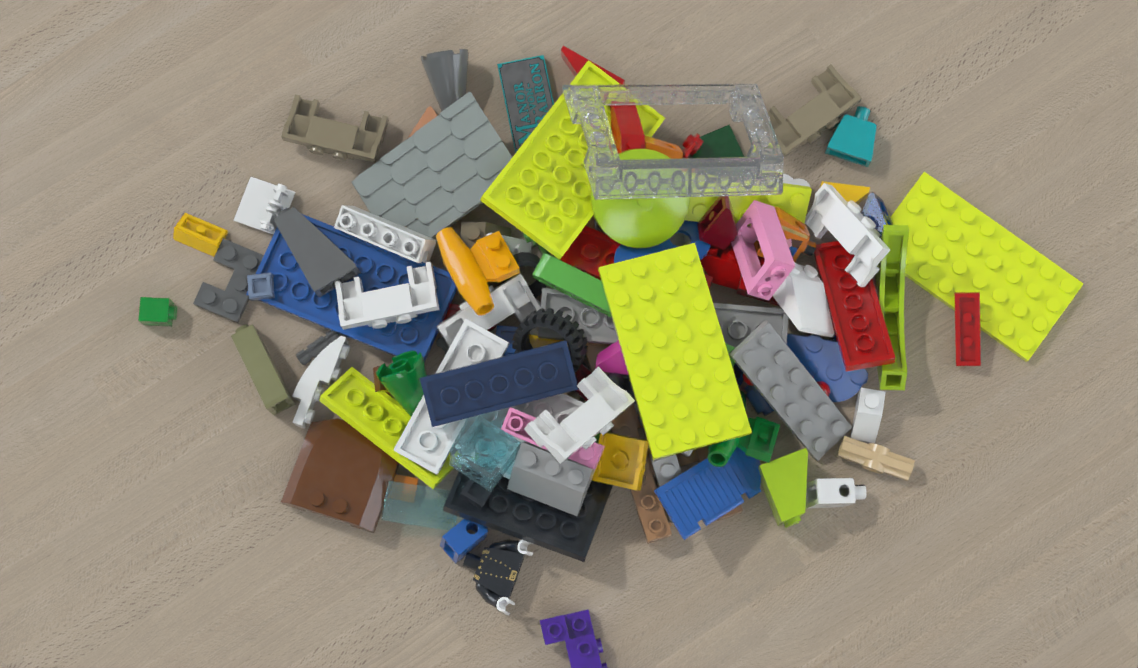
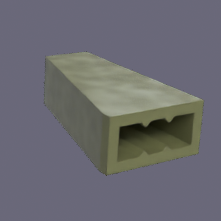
(262, 369)

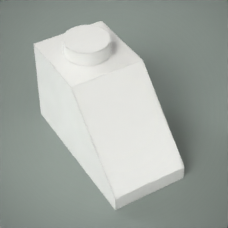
(867, 415)

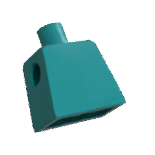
(854, 138)

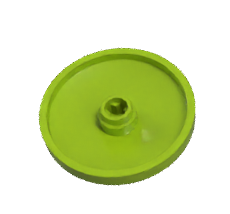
(640, 220)

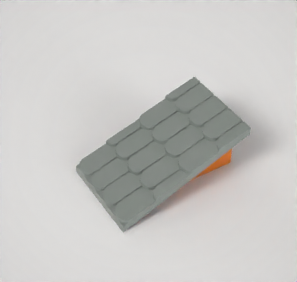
(436, 171)

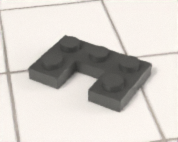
(233, 300)

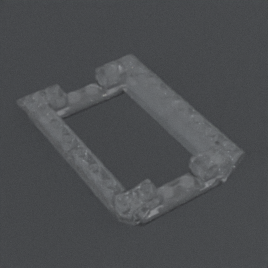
(669, 178)

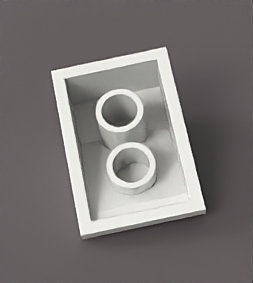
(805, 301)

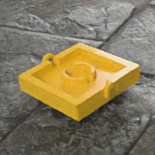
(621, 461)

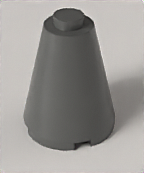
(447, 75)

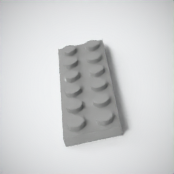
(790, 390)

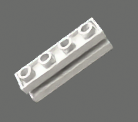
(385, 234)

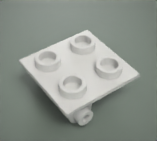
(262, 204)

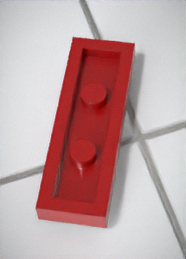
(967, 329)

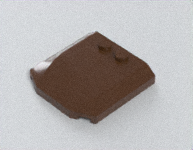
(340, 475)

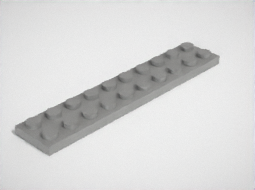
(734, 320)

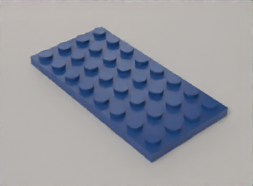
(378, 271)

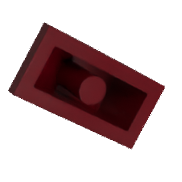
(718, 224)

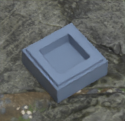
(260, 286)

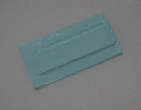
(417, 506)

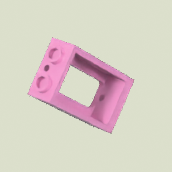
(777, 255)

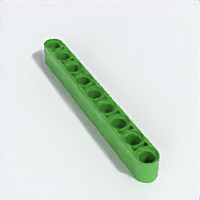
(578, 285)

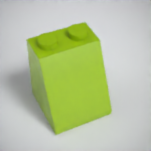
(785, 486)

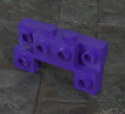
(579, 638)

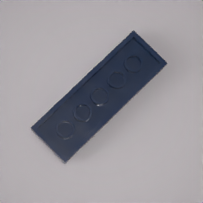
(498, 383)

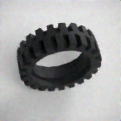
(557, 323)

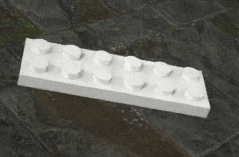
(432, 445)

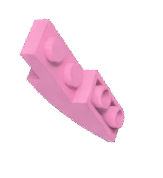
(518, 420)

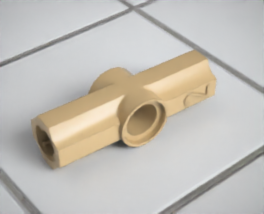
(875, 458)

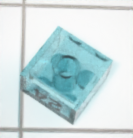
(484, 453)

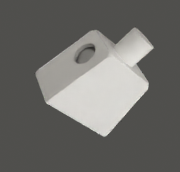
(833, 493)

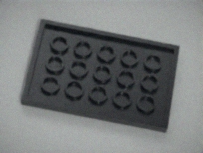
(532, 519)

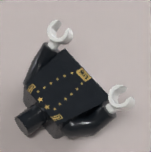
(498, 571)

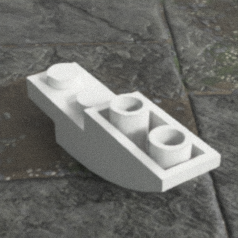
(322, 370)

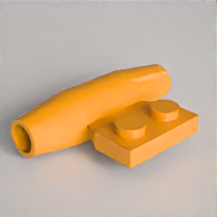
(472, 268)

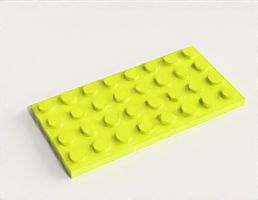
(546, 181)
(964, 250)
(674, 351)

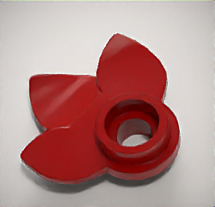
(691, 145)

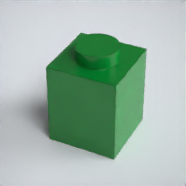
(157, 311)

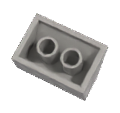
(547, 481)

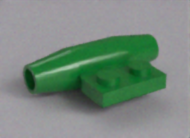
(756, 445)

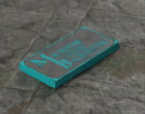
(525, 95)

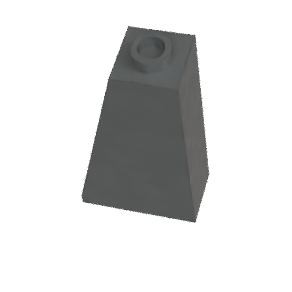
(314, 252)

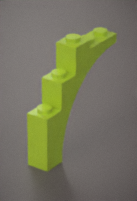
(890, 293)

